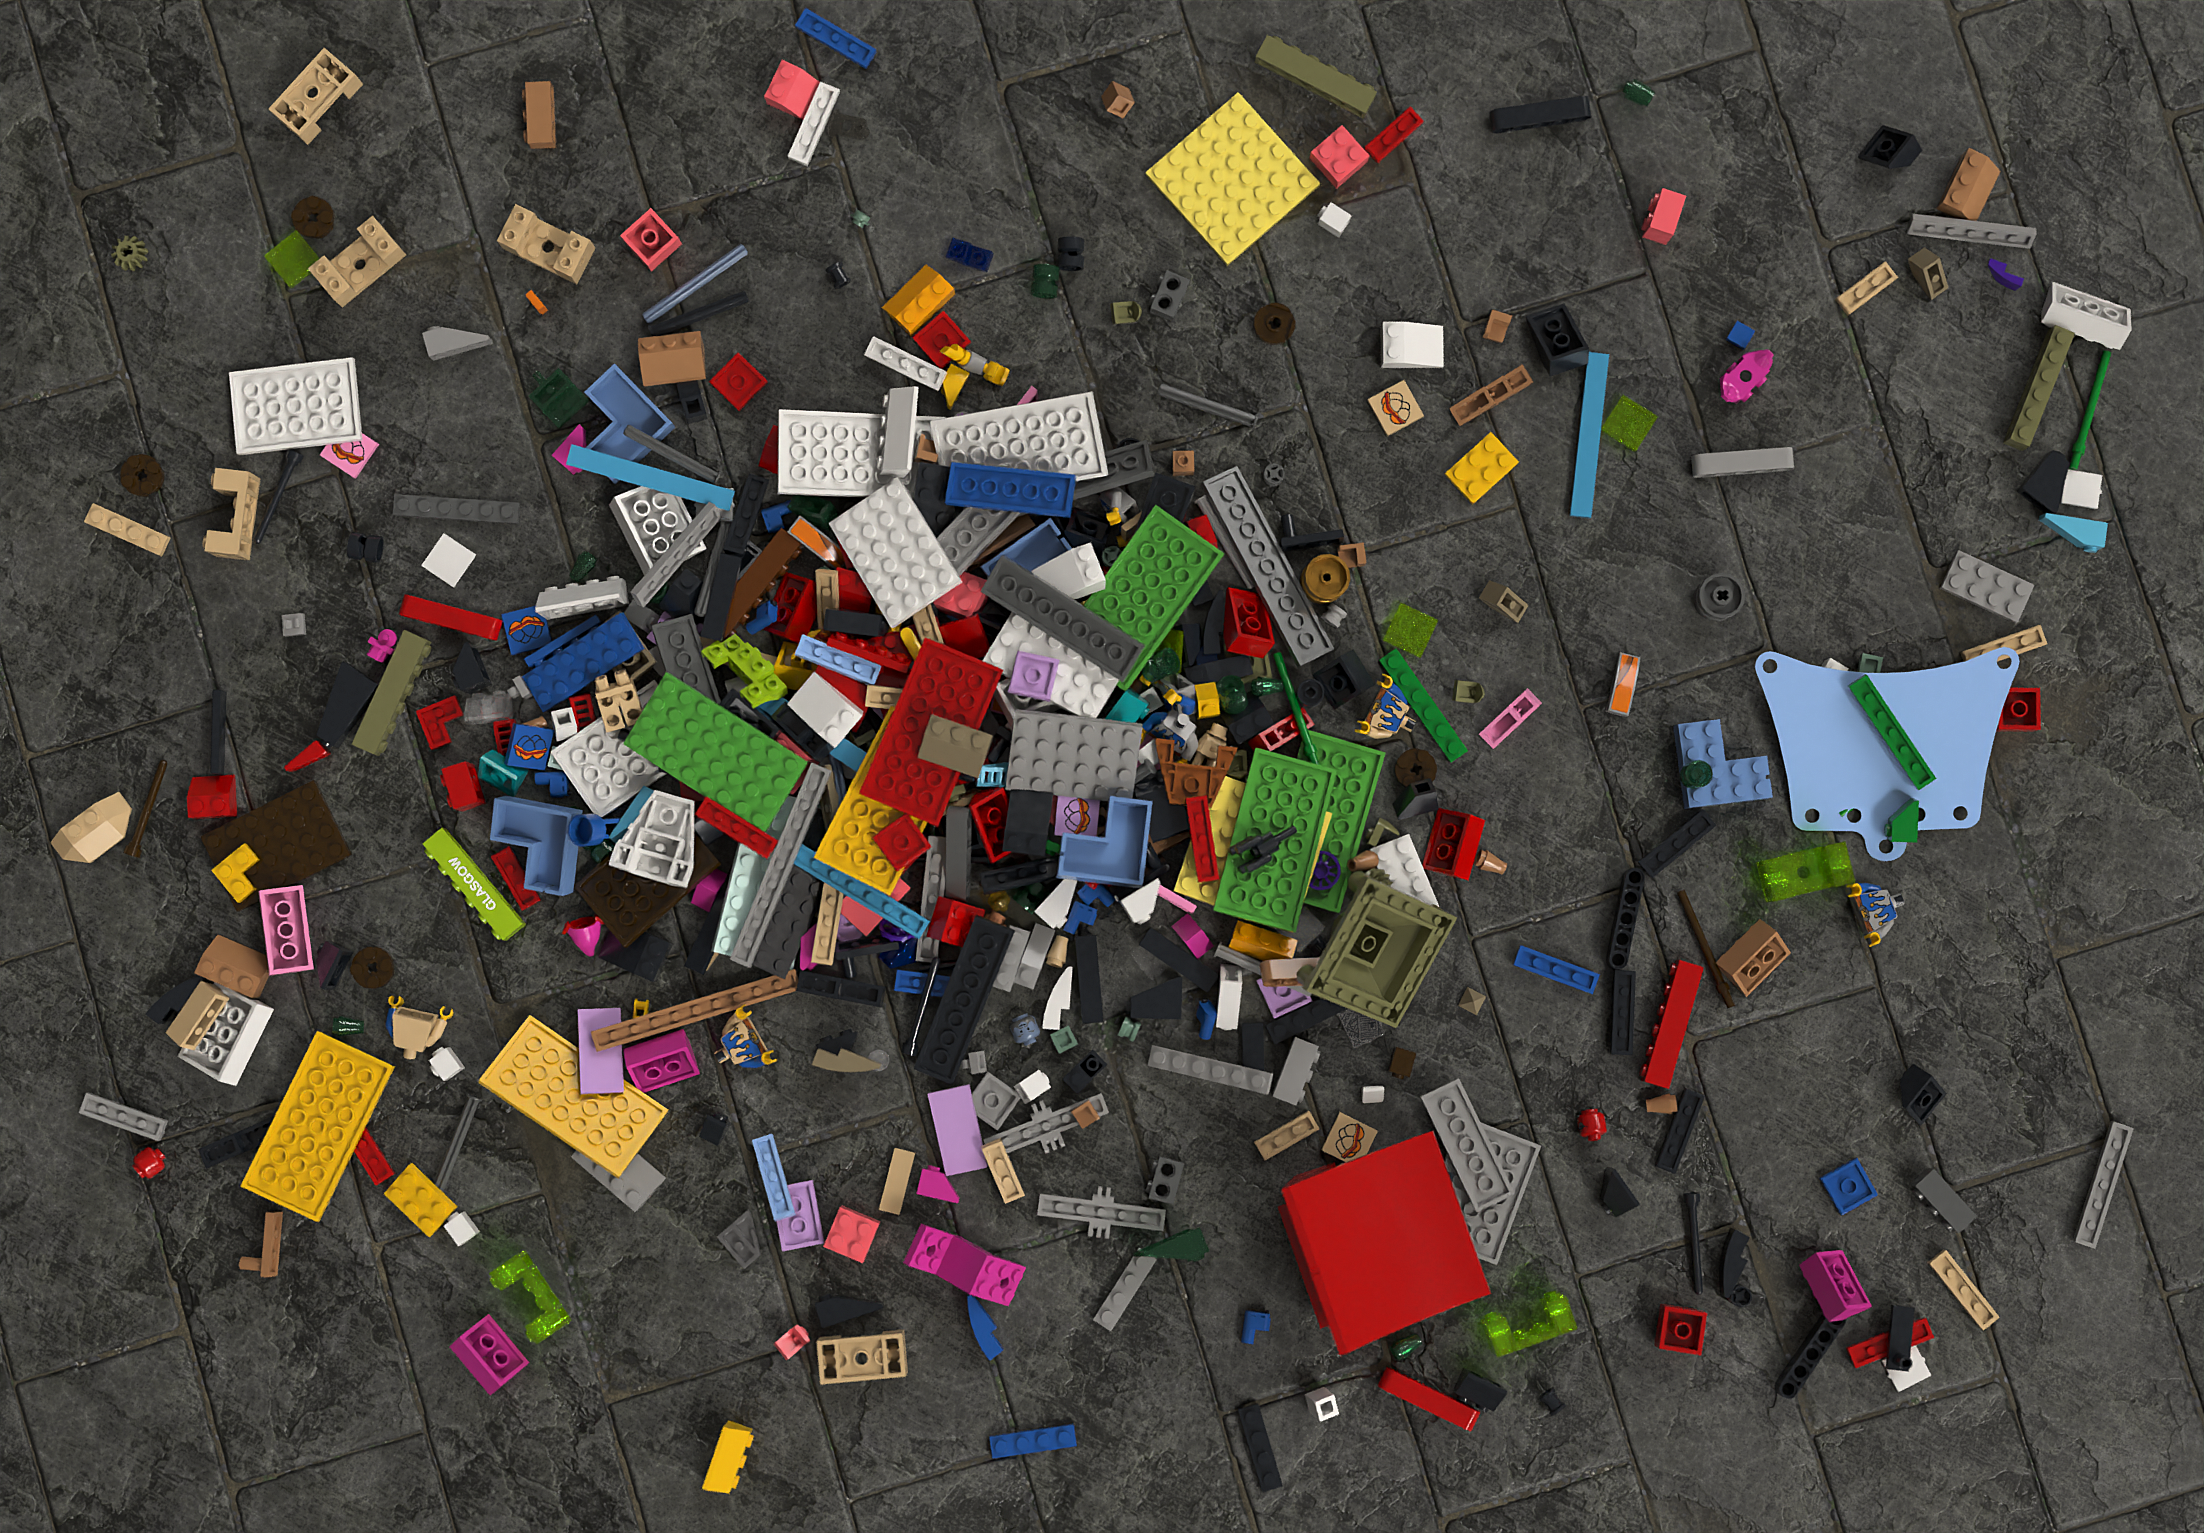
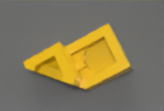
(953, 384)

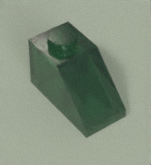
(814, 510)

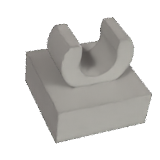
(293, 624)
(520, 689)
(975, 1062)

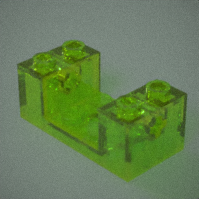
(1826, 867)
(523, 1267)
(1559, 1322)

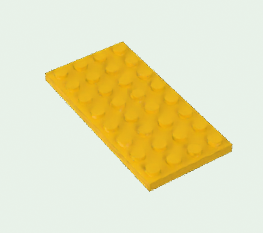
(849, 839)
(542, 1080)
(317, 1126)

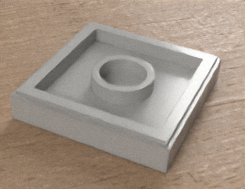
(994, 1100)

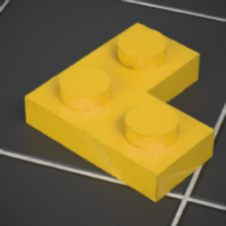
(231, 872)

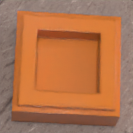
(536, 302)

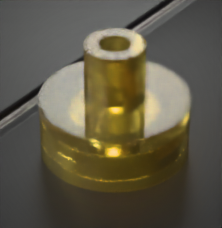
(999, 901)

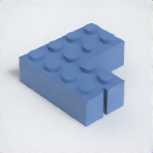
(625, 406)
(1033, 549)
(1731, 779)
(545, 833)
(1118, 856)

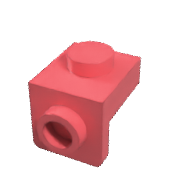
(792, 1341)

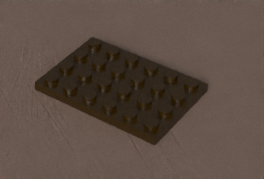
(288, 835)
(634, 903)

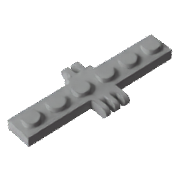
(1045, 1126)
(1101, 1212)

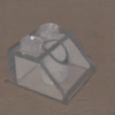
(488, 709)

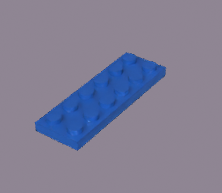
(1010, 489)
(583, 662)

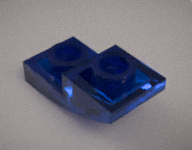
(969, 255)

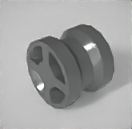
(1276, 471)

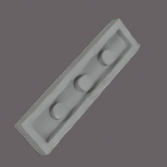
(123, 1116)
(1123, 1291)

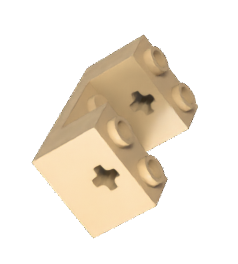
(302, 112)
(527, 235)
(340, 275)
(245, 489)
(884, 1352)

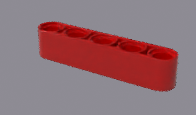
(450, 617)
(1428, 1399)

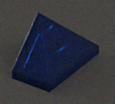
(904, 955)

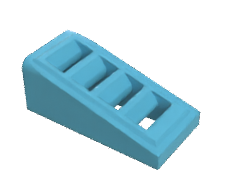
(998, 781)

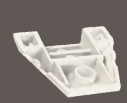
(659, 841)

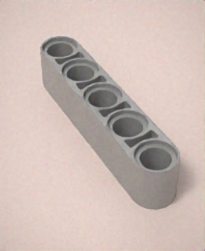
(1742, 462)

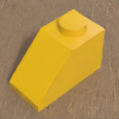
(1207, 700)

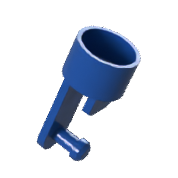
(589, 829)

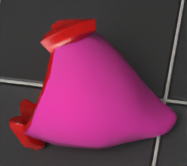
(584, 933)

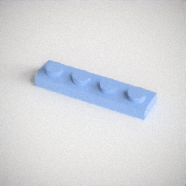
(837, 660)
(773, 1177)

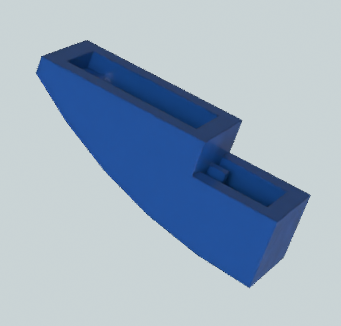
(983, 1327)

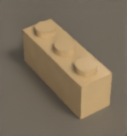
(197, 1015)

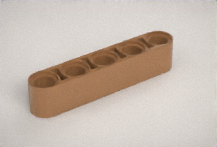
(1283, 971)

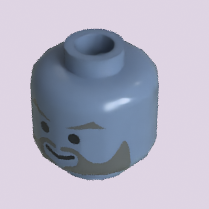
(1024, 1029)

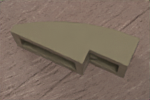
(844, 1062)

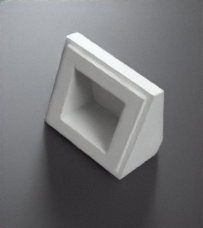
(1372, 1094)

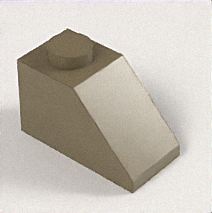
(1928, 272)
(1503, 601)

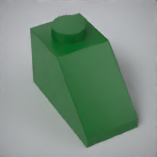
(1903, 823)

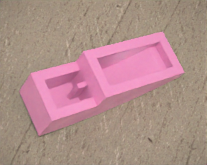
(1510, 718)

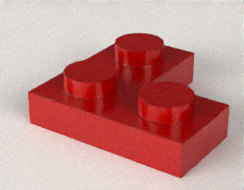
(434, 719)

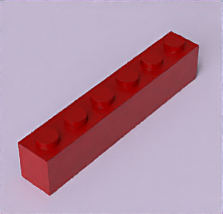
(1672, 1023)

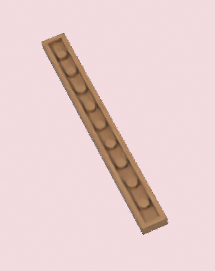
(693, 1011)

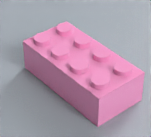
(285, 930)

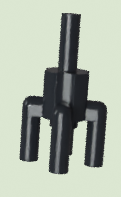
(1260, 848)

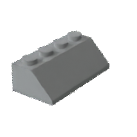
(634, 1184)

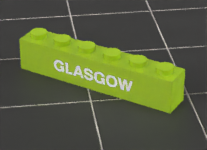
(474, 884)

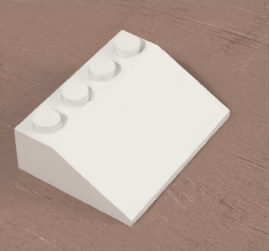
(651, 523)
(582, 598)
(230, 1038)

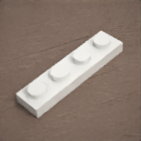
(813, 123)
(905, 363)

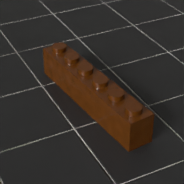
(761, 578)

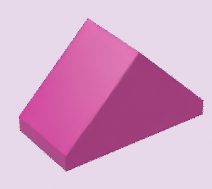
(708, 890)
(1192, 936)

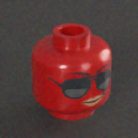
(1592, 1124)

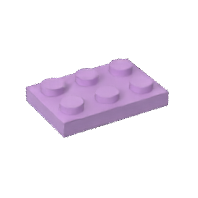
(804, 1227)

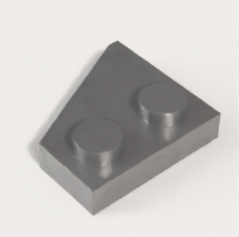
(741, 1240)

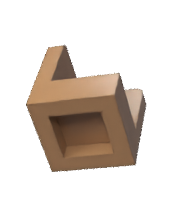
(1117, 99)
(1496, 326)
(925, 451)
(1352, 554)
(1085, 1114)

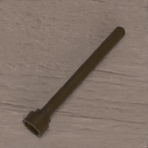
(134, 847)

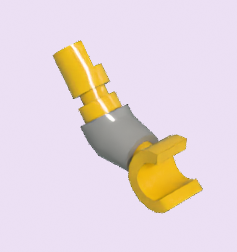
(977, 364)

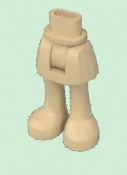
(1208, 745)

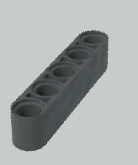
(958, 853)

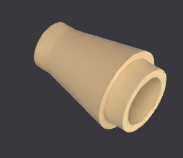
(1057, 954)

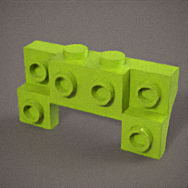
(749, 667)

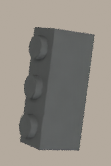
(1942, 1201)

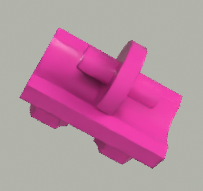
(382, 647)

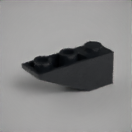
(692, 401)

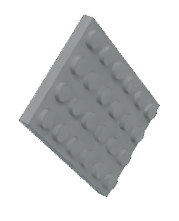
(1073, 755)
(1492, 1225)

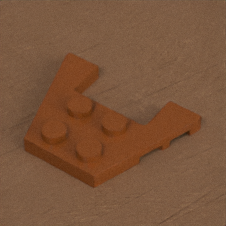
(1192, 780)

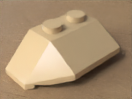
(94, 830)

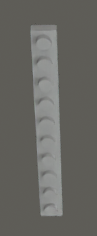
(780, 865)

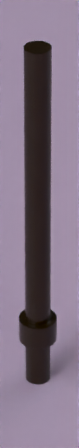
(1722, 986)

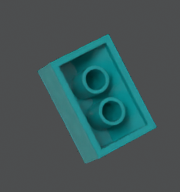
(1129, 707)

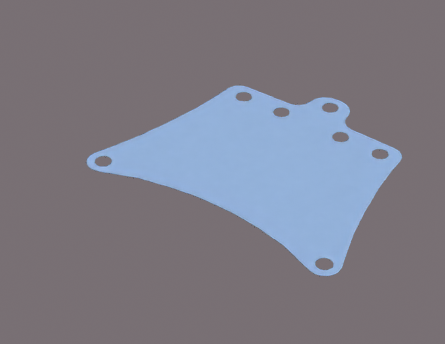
(1843, 763)

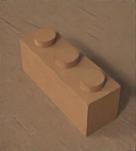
(539, 115)

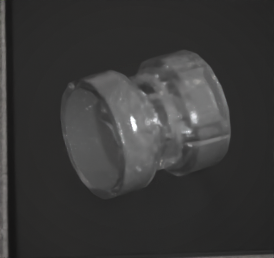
(881, 1057)

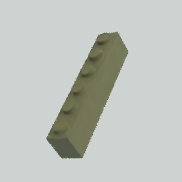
(1315, 76)
(2038, 388)
(391, 693)

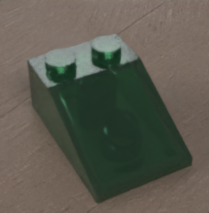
(1184, 1245)

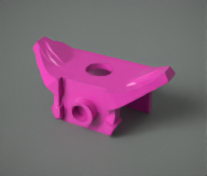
(1755, 362)

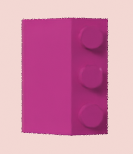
(661, 1061)
(1834, 1285)
(489, 1354)

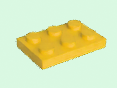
(1481, 468)
(420, 1200)

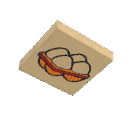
(1395, 408)
(1348, 1138)

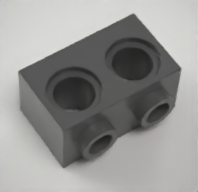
(1173, 297)
(1171, 1180)

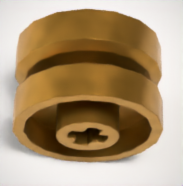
(1333, 570)

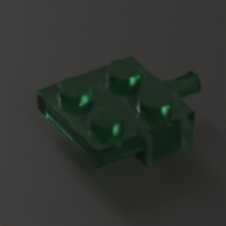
(557, 397)

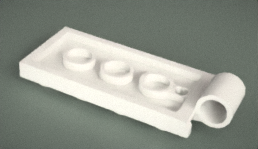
(1405, 869)

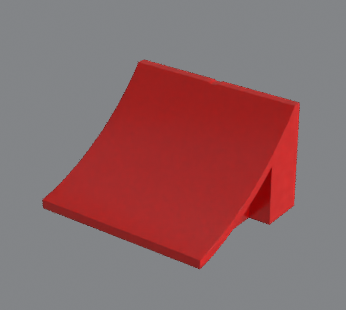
(1381, 1241)

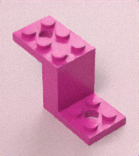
(964, 1265)

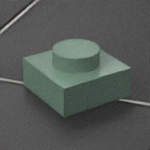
(1869, 663)
(1063, 1039)

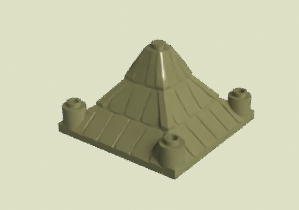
(1378, 951)

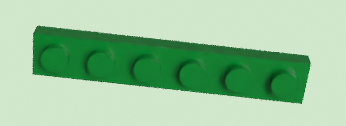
(1423, 705)
(1891, 732)

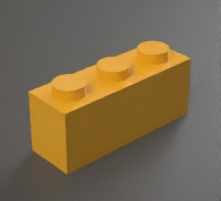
(1261, 942)

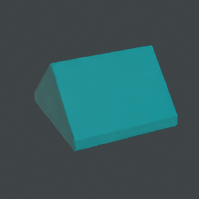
(501, 776)

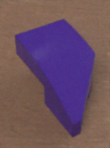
(2008, 280)

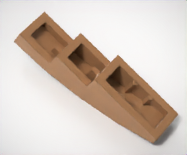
(1491, 395)

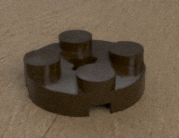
(312, 229)
(1279, 334)
(130, 477)
(1420, 758)
(384, 965)

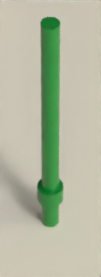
(2079, 447)
(1309, 749)

